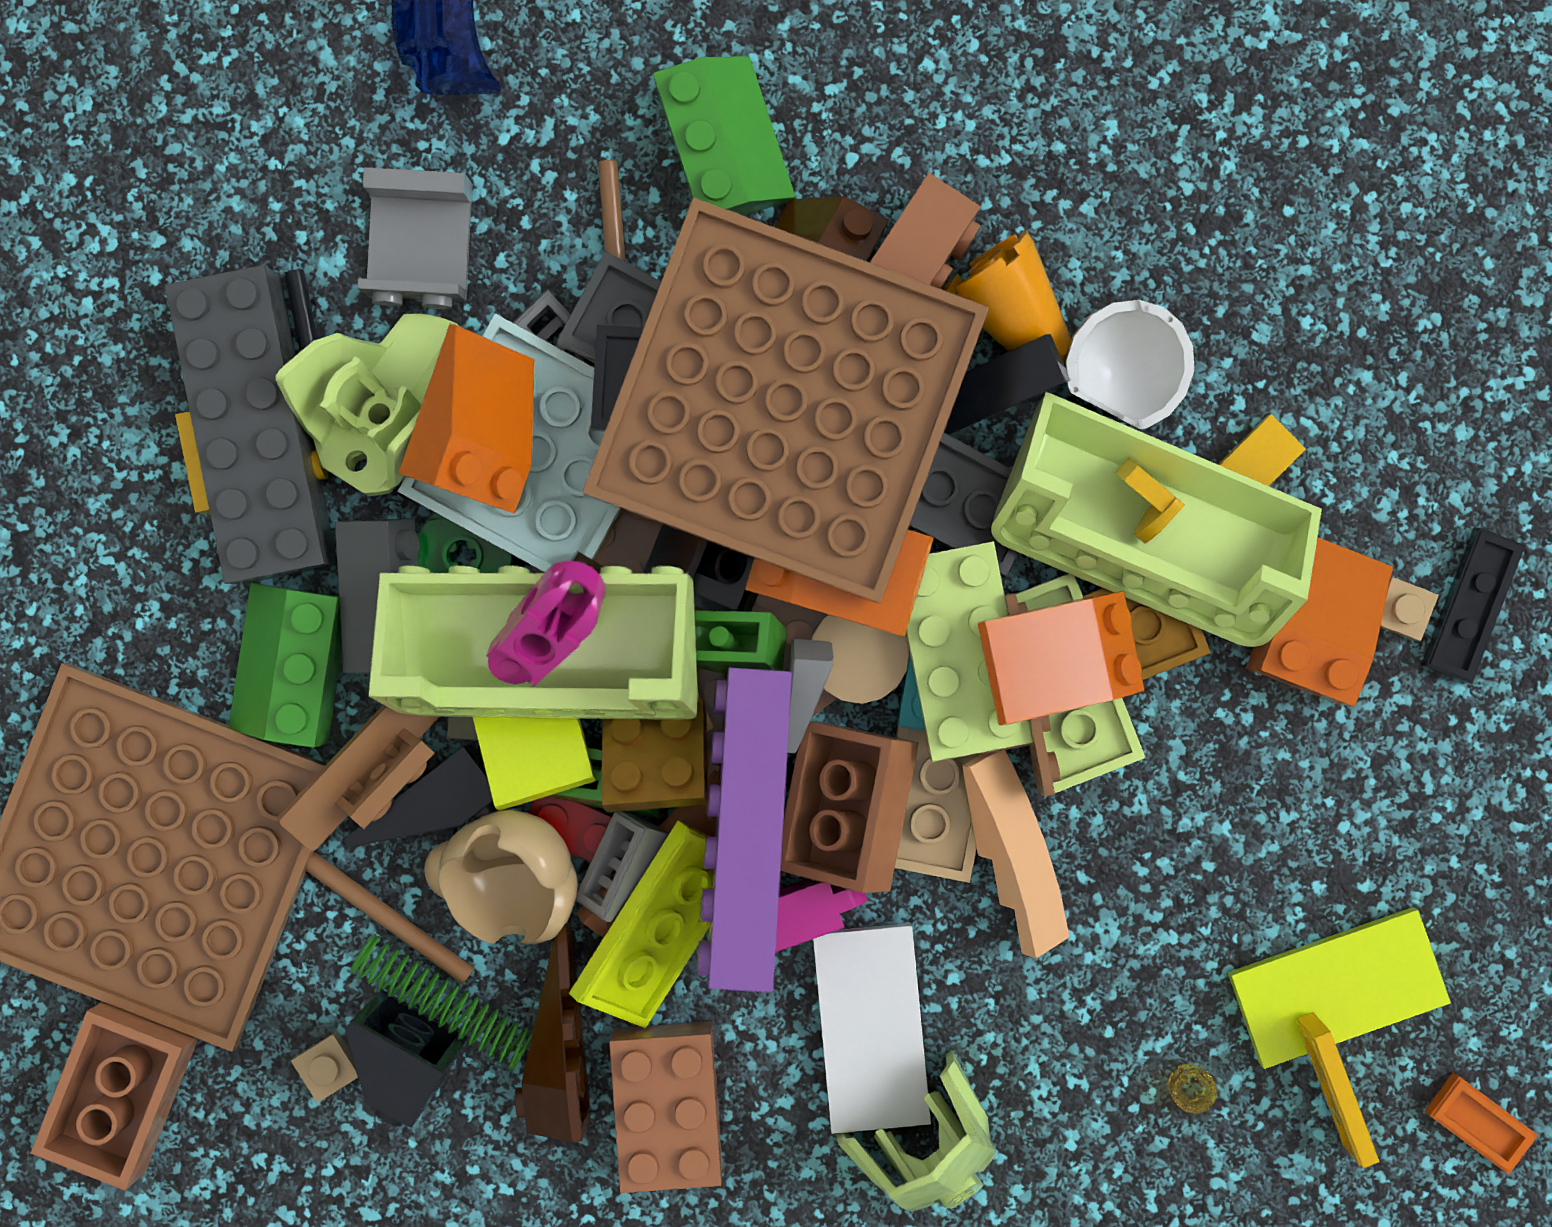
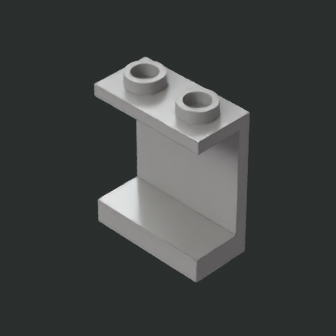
(417, 237)

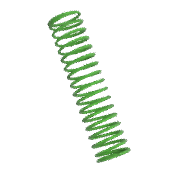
(363, 958)

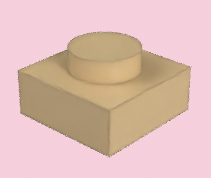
(1407, 609)
(326, 1066)

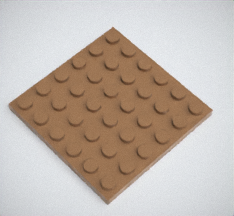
(785, 400)
(149, 856)

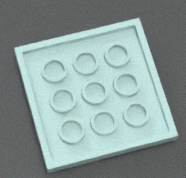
(552, 510)

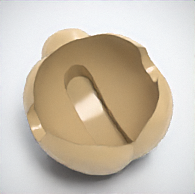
(505, 877)

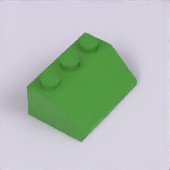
(724, 134)
(288, 666)

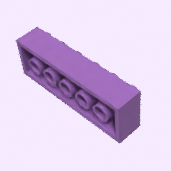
(748, 830)

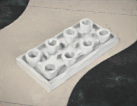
(871, 1028)

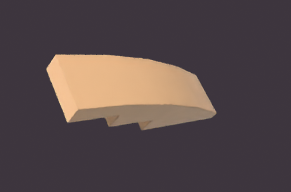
(1014, 842)

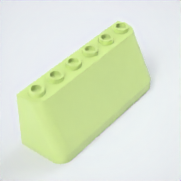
(1226, 561)
(440, 626)

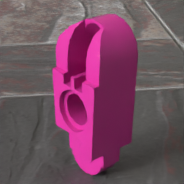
(547, 624)
(812, 911)

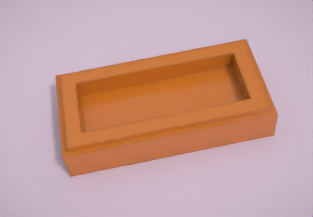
(1481, 1123)

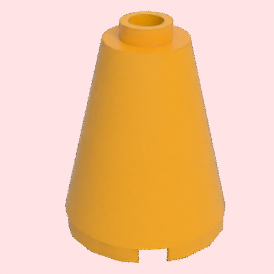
(1018, 294)

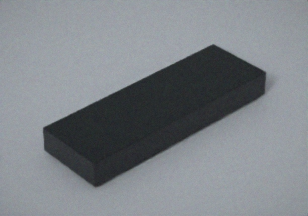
(1007, 382)
(1473, 605)

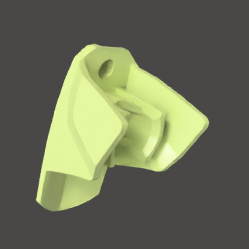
(364, 398)
(950, 1171)

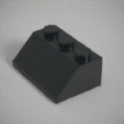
(716, 571)
(400, 1058)

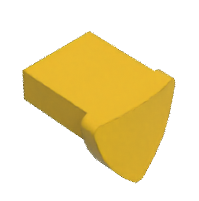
(1163, 503)

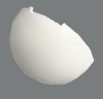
(1131, 362)

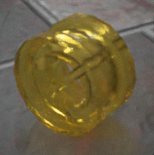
(1204, 1100)

